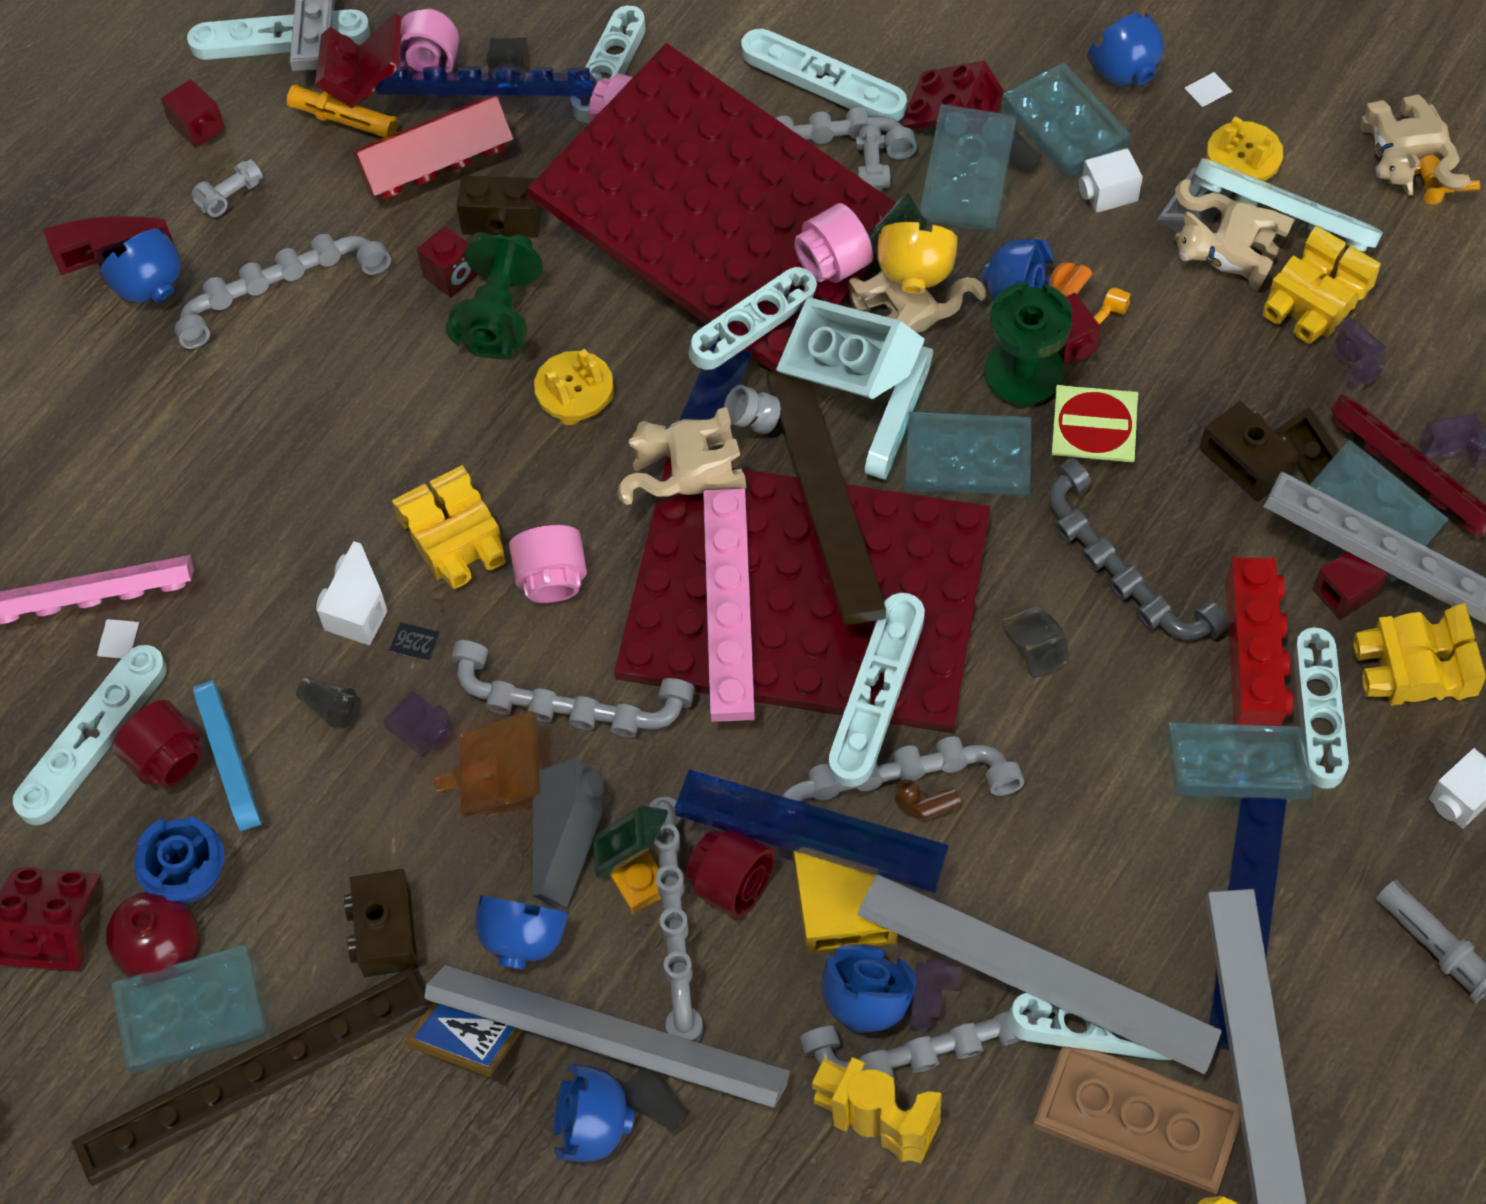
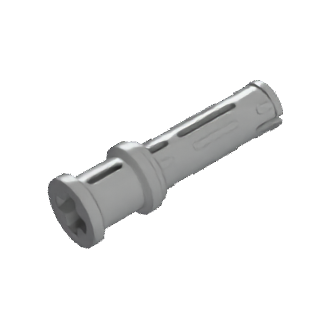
(1454, 954)

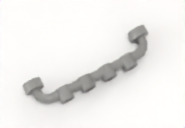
(899, 140)
(191, 327)
(582, 710)
(951, 757)
(683, 1020)
(919, 1052)

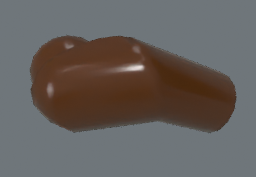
(922, 805)

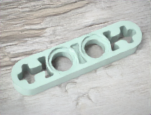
(613, 64)
(752, 317)
(896, 417)
(1325, 706)
(1095, 1038)

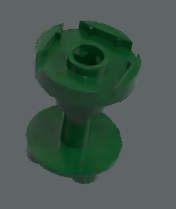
(488, 319)
(1028, 332)

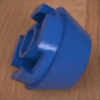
(179, 859)

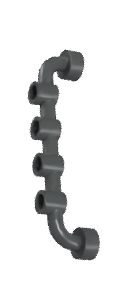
(1126, 579)

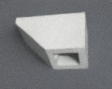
(354, 600)

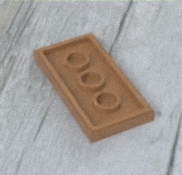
(1139, 1118)

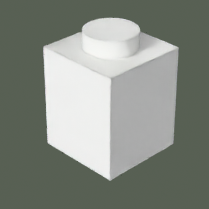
(1110, 180)
(1462, 790)

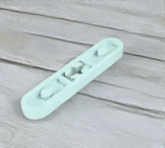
(258, 35)
(802, 65)
(1254, 191)
(864, 724)
(64, 766)

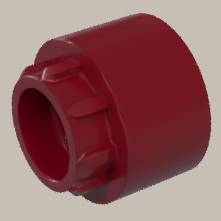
(158, 744)
(730, 871)

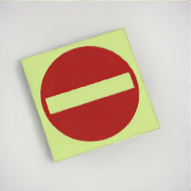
(1095, 423)

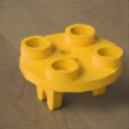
(1231, 143)
(560, 397)

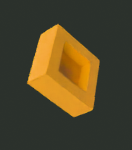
(637, 882)

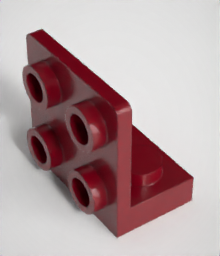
(355, 70)
(960, 86)
(43, 917)

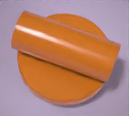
(1069, 278)

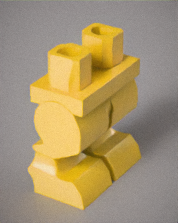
(1310, 293)
(457, 541)
(1410, 657)
(868, 1105)

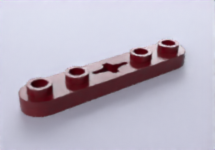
(1384, 442)

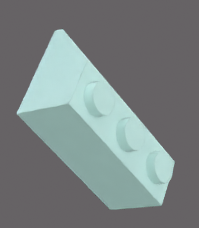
(849, 349)

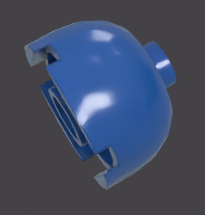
(1129, 52)
(1018, 262)
(145, 269)
(518, 930)
(866, 988)
(591, 1115)

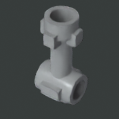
(873, 172)
(212, 199)

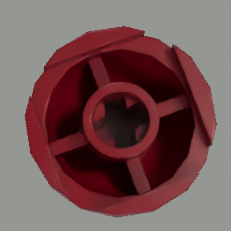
(151, 934)

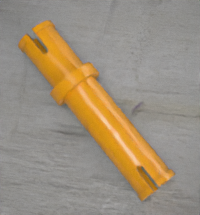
(329, 108)

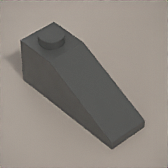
(564, 827)

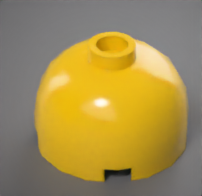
(915, 256)

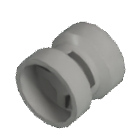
(758, 412)

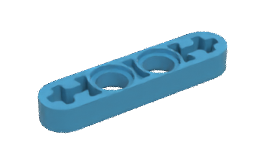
(227, 756)

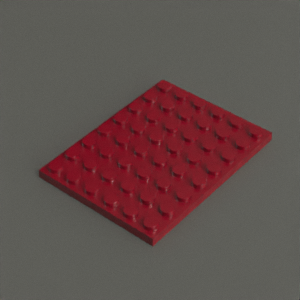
(701, 193)
(797, 635)

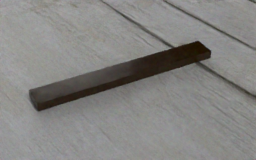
(827, 501)
(250, 1076)

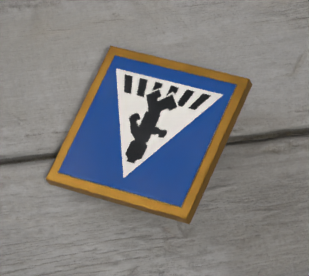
(462, 1038)

